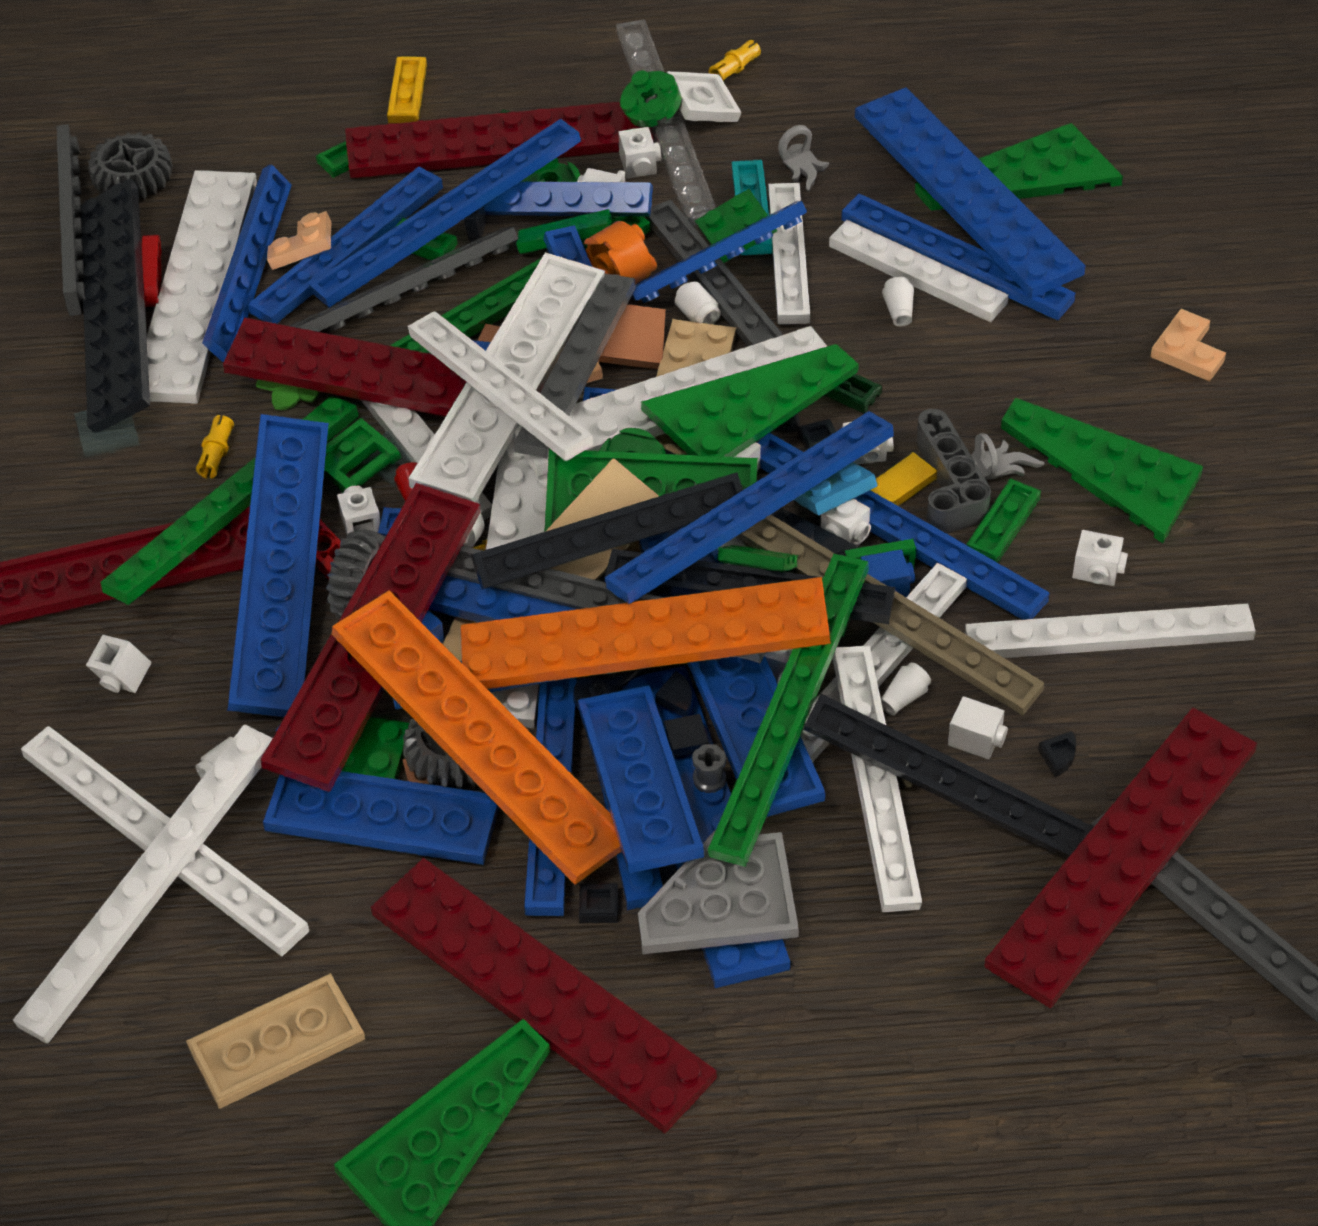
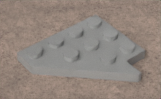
(722, 902)

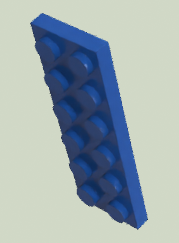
(640, 779)
(386, 816)

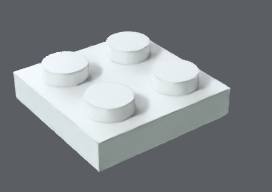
(705, 98)

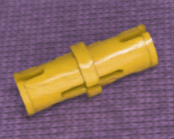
(736, 60)
(214, 446)

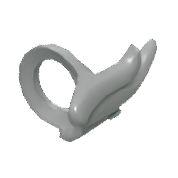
(799, 157)
(997, 462)

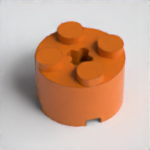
(621, 251)

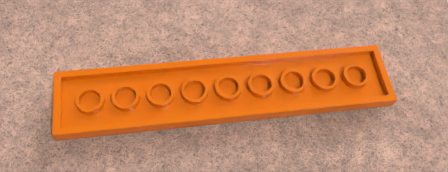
(646, 633)
(481, 736)

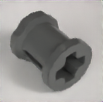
(709, 770)

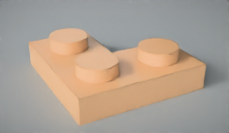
(311, 238)
(1182, 346)

